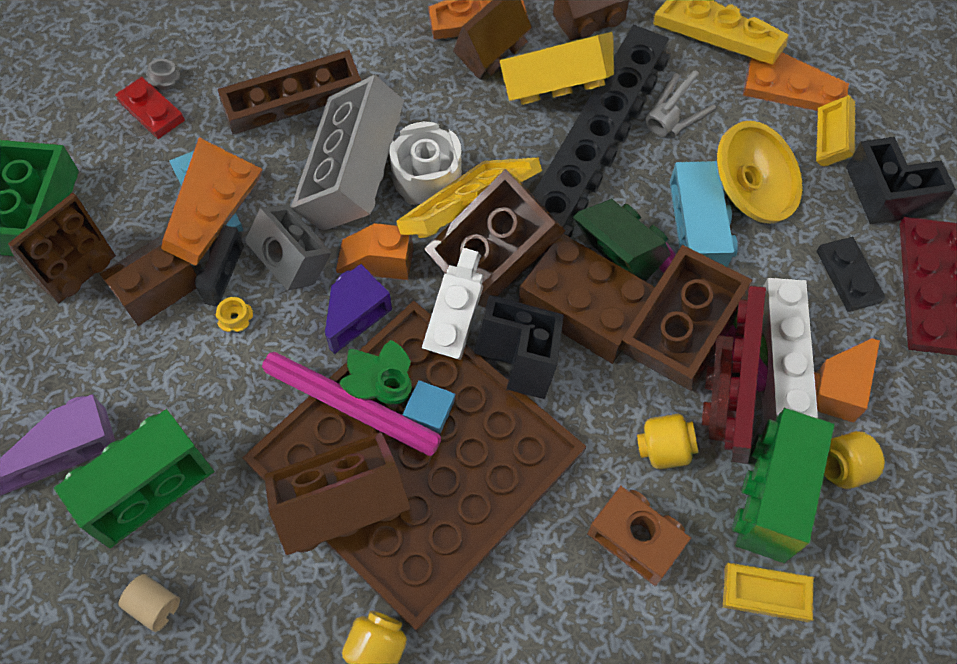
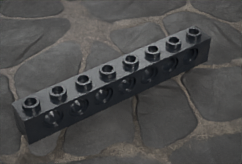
(601, 125)

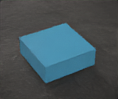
(429, 406)

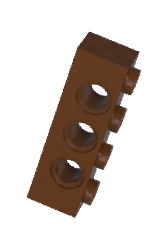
(286, 91)

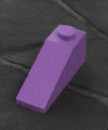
(57, 443)

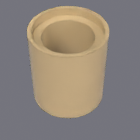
(148, 602)

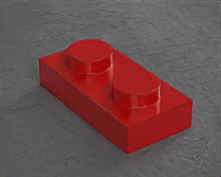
(150, 107)

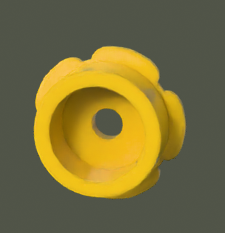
(232, 306)

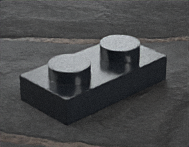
(222, 259)
(850, 274)

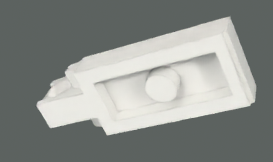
(455, 307)

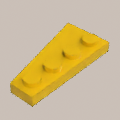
(722, 27)
(455, 197)

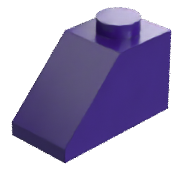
(354, 306)

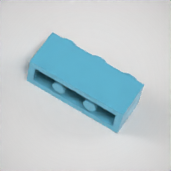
(701, 211)

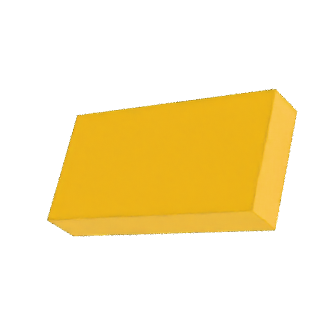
(836, 131)
(768, 592)

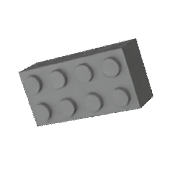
(348, 154)

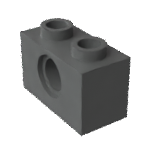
(287, 246)

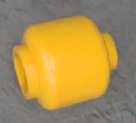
(668, 441)
(854, 460)
(374, 640)

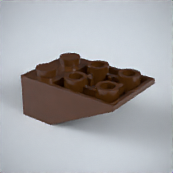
(62, 249)

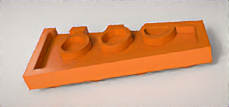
(207, 200)

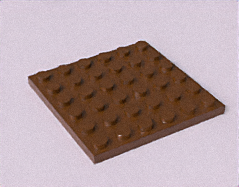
(464, 499)

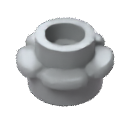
(162, 73)

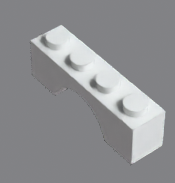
(789, 348)

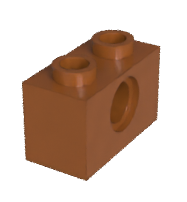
(647, 558)

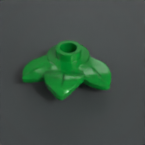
(373, 373)

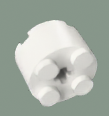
(424, 161)

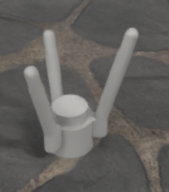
(665, 115)

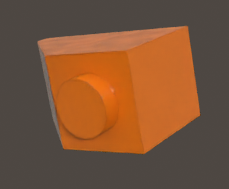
(379, 250)
(846, 381)

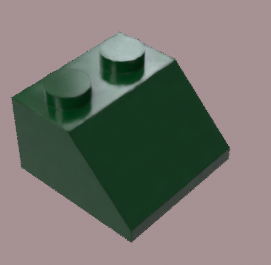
(623, 238)

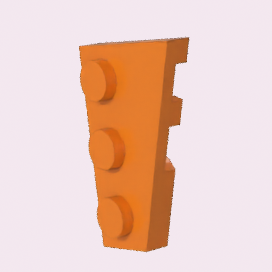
(450, 16)
(792, 83)

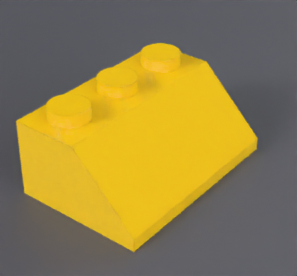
(559, 68)

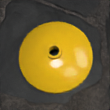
(759, 172)

